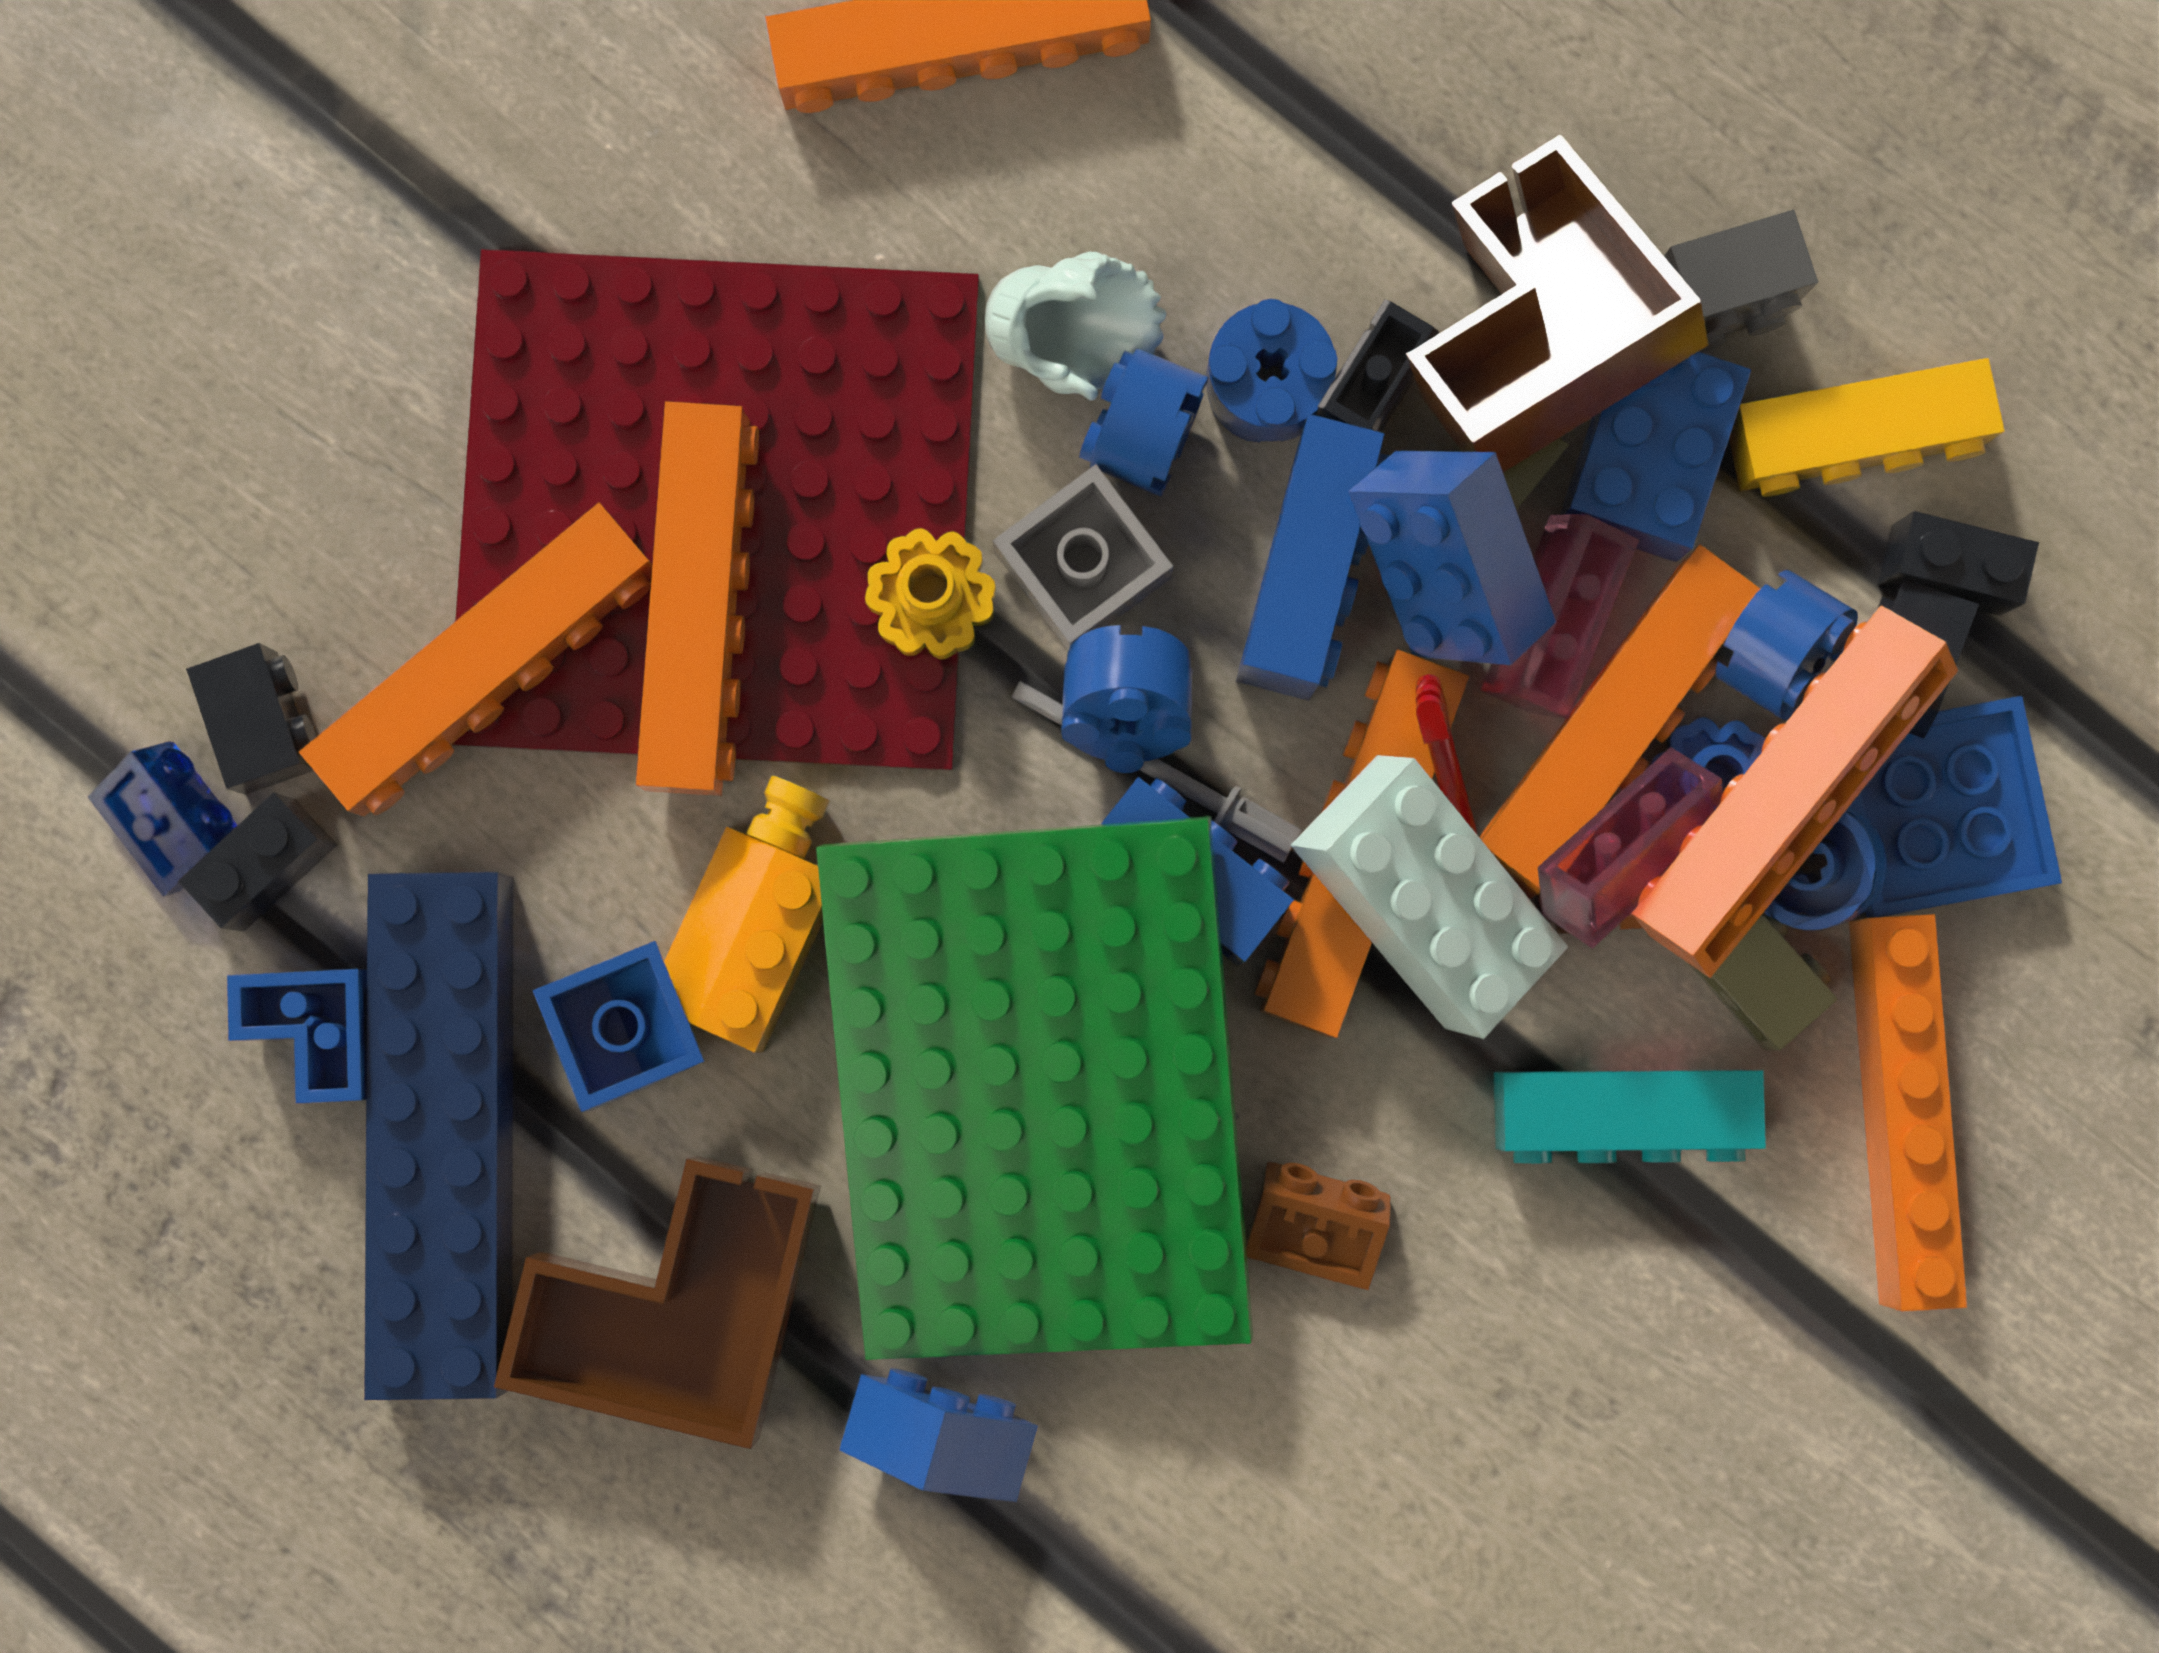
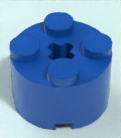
(1268, 337)
(1146, 421)
(1785, 643)
(1127, 696)
(1847, 883)

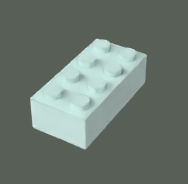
(1430, 895)

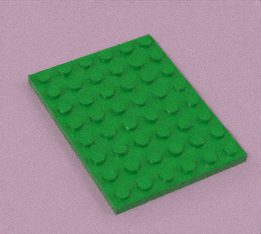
(1037, 1090)

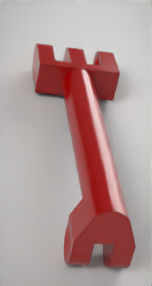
(1436, 733)

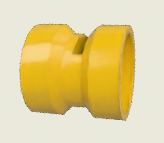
(788, 815)

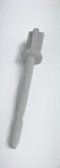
(1233, 813)

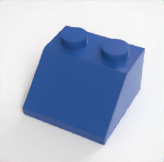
(618, 1026)

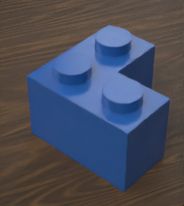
(323, 1016)
(938, 1437)

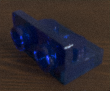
(162, 812)

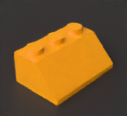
(745, 939)

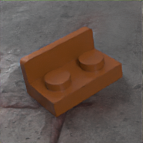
(1319, 1224)

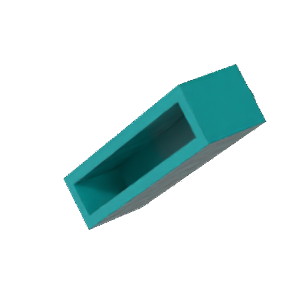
(1629, 1112)

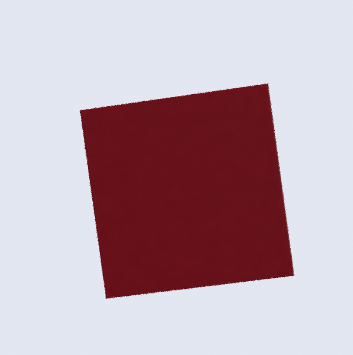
(860, 442)

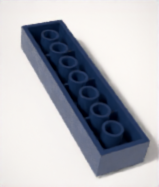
(438, 1134)

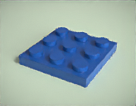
(1961, 811)

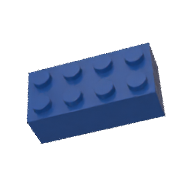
(1309, 562)

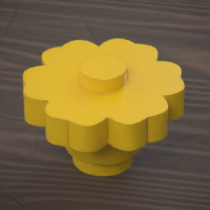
(930, 593)

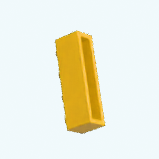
(1864, 426)

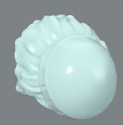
(1073, 320)

